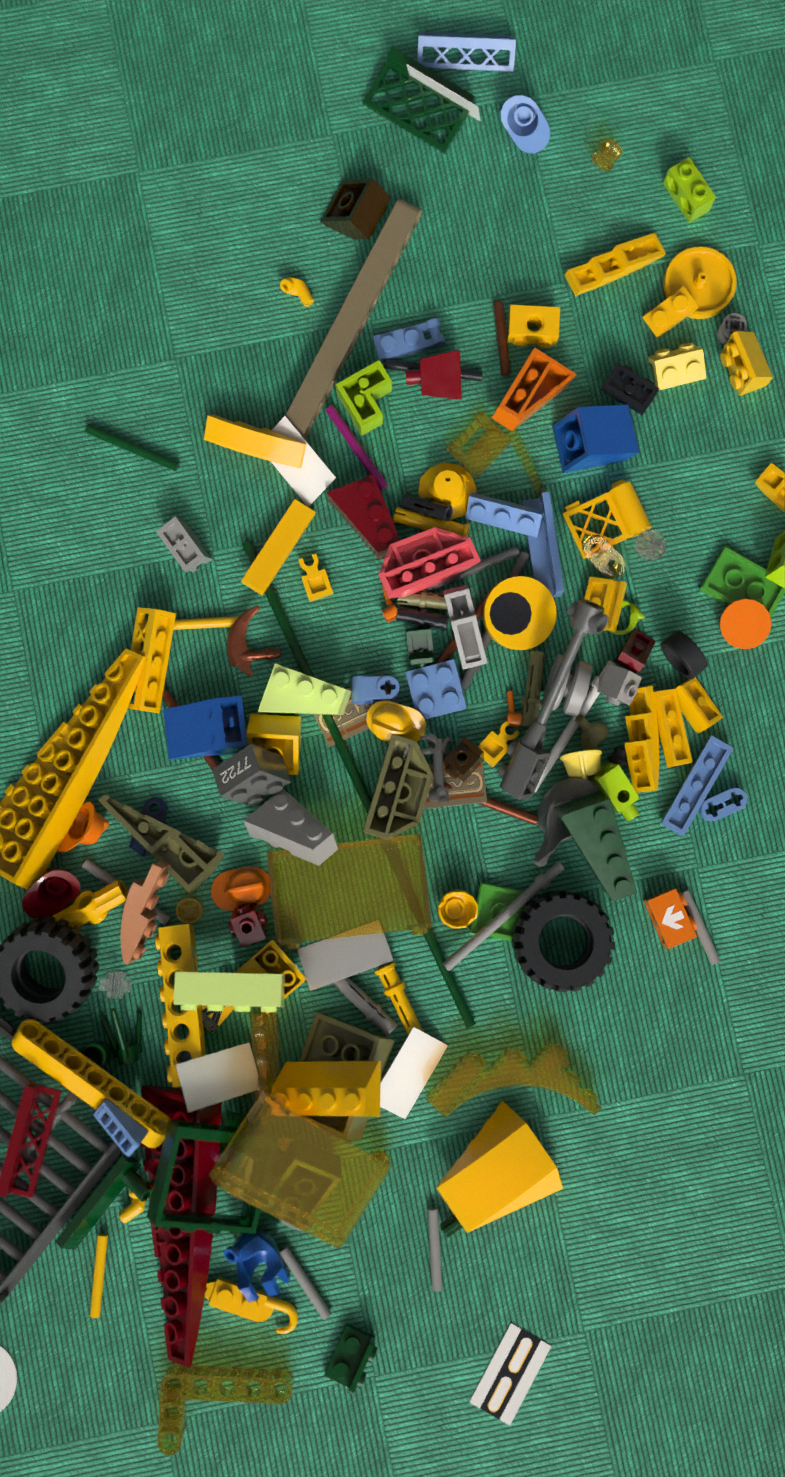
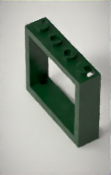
(194, 1220)

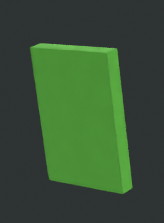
(737, 578)

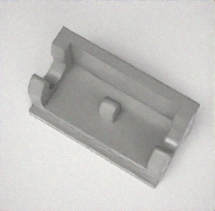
(183, 544)

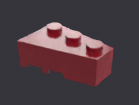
(366, 513)

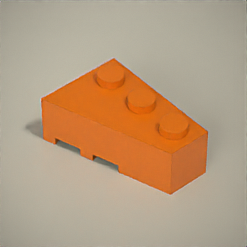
(533, 388)

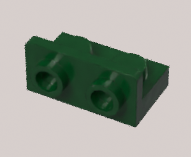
(350, 1357)

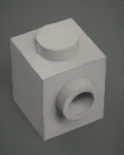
(619, 685)

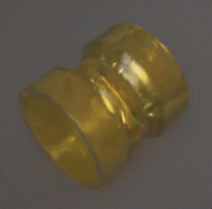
(190, 910)

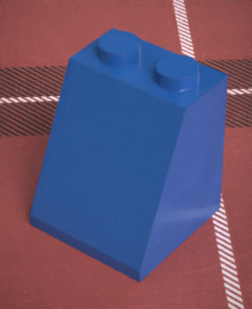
(595, 437)

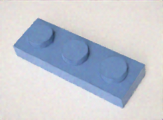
(504, 514)

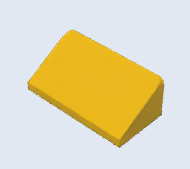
(697, 705)

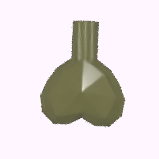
(592, 733)

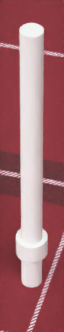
(572, 725)

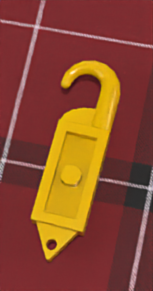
(227, 1297)

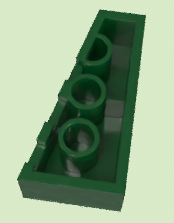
(598, 838)

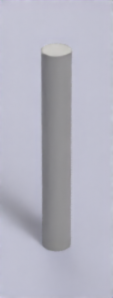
(701, 929)
(435, 1256)
(305, 1282)

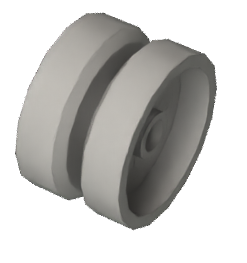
(574, 687)

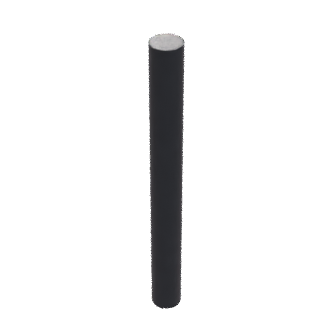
(403, 366)

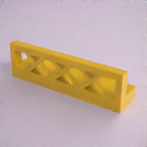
(156, 650)

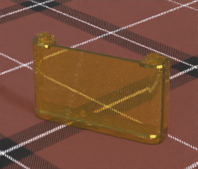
(352, 893)
(299, 1171)

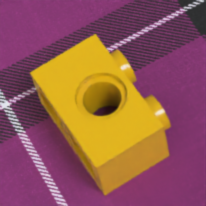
(544, 317)

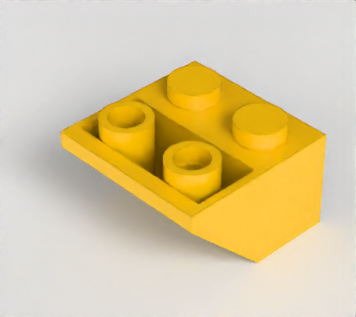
(745, 362)
(274, 961)

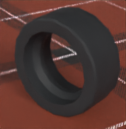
(684, 655)

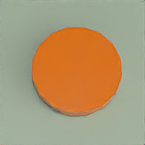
(745, 623)

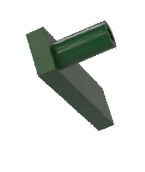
(121, 1175)

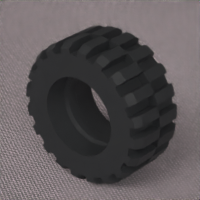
(596, 949)
(72, 951)

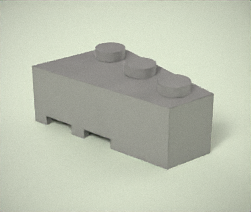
(292, 827)

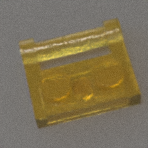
(485, 450)

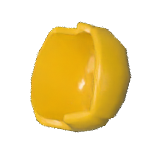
(457, 909)

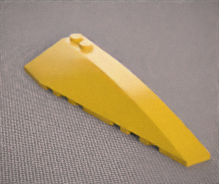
(54, 787)

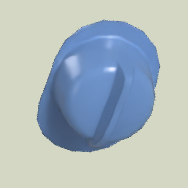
(525, 123)

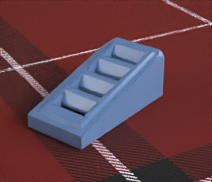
(121, 1127)

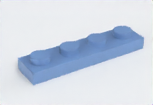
(696, 785)

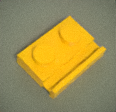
(608, 595)

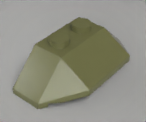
(399, 790)

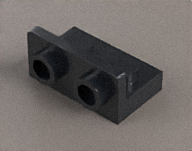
(630, 388)

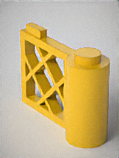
(623, 505)

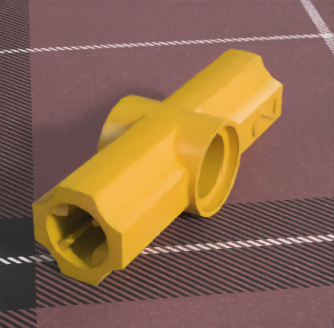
(94, 906)

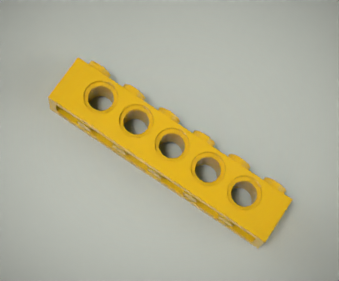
(168, 938)

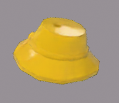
(452, 492)

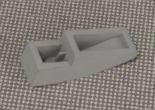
(465, 627)

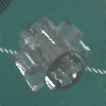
(650, 545)
(115, 984)

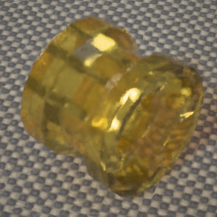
(607, 154)

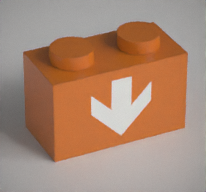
(671, 918)

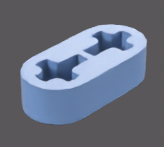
(724, 810)

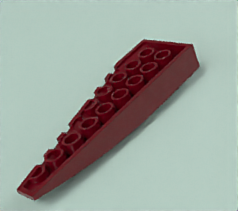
(182, 1254)

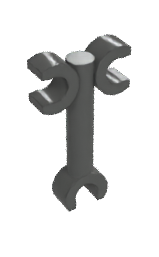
(439, 749)

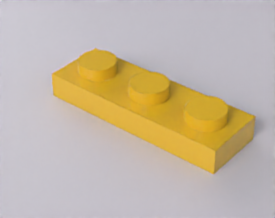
(672, 728)

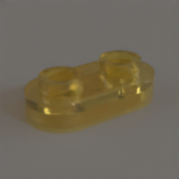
(604, 554)

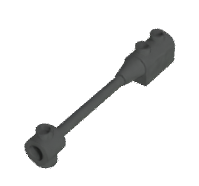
(528, 755)

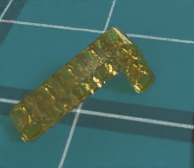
(214, 1391)

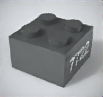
(251, 776)

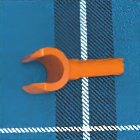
(389, 612)
(512, 717)

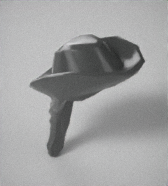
(549, 821)

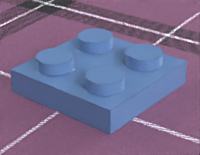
(437, 689)

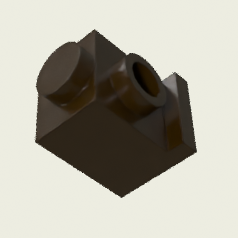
(463, 769)

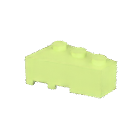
(302, 694)

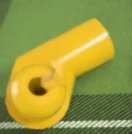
(298, 288)
(132, 1210)

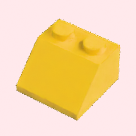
(278, 735)

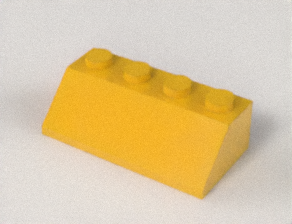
(331, 1088)

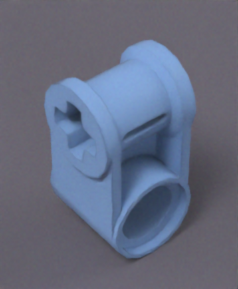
(368, 689)

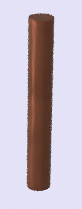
(501, 338)

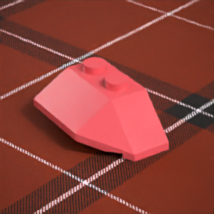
(425, 561)

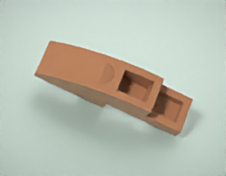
(137, 918)

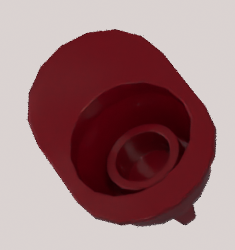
(51, 893)

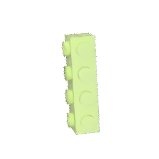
(229, 990)

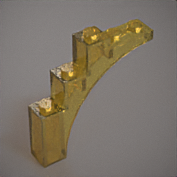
(545, 1070)

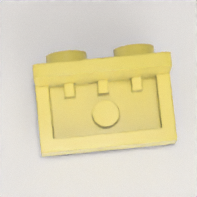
(678, 366)

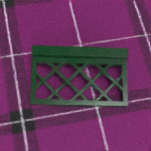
(397, 62)

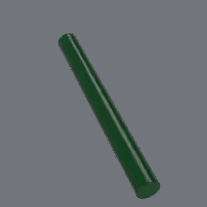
(132, 447)

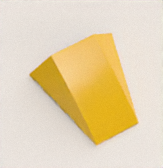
(498, 1172)

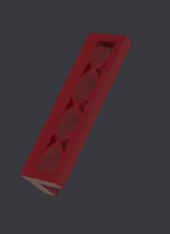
(19, 1137)

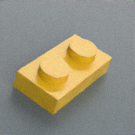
(670, 312)

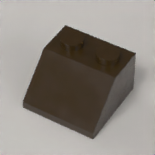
(356, 208)

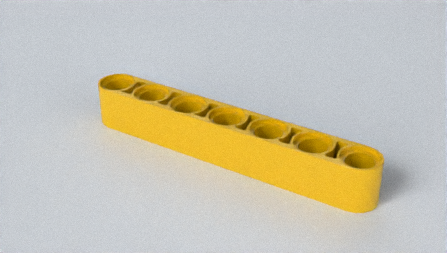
(55, 1058)

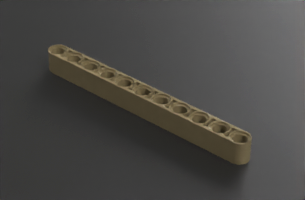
(353, 316)

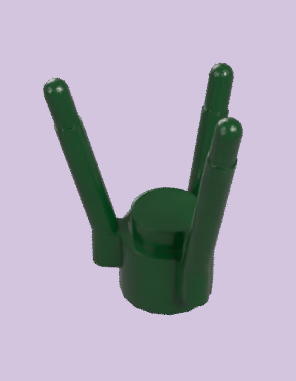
(125, 1049)

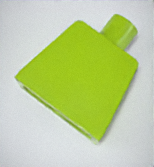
(612, 781)

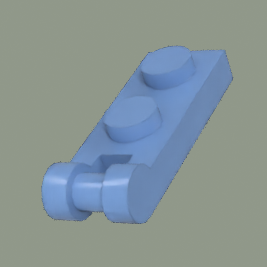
(408, 340)

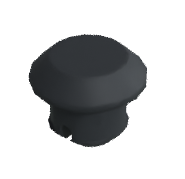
(618, 757)

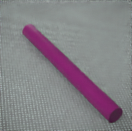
(356, 446)

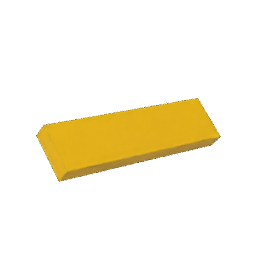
(278, 547)

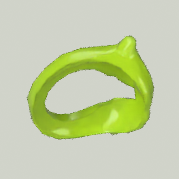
(635, 615)

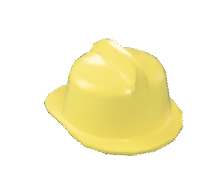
(582, 763)

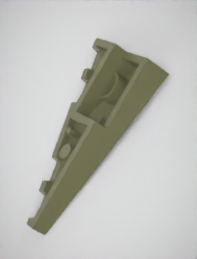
(188, 858)

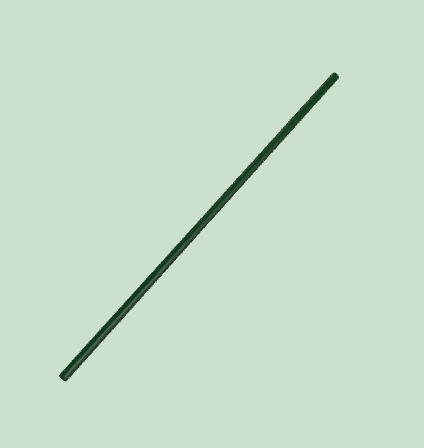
(356, 780)

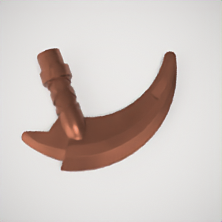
(237, 647)

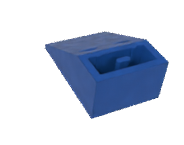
(205, 728)

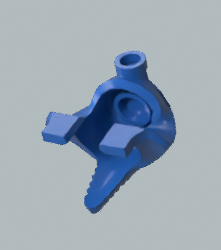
(249, 1252)

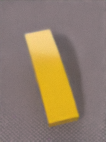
(615, 264)
(254, 441)
(643, 746)

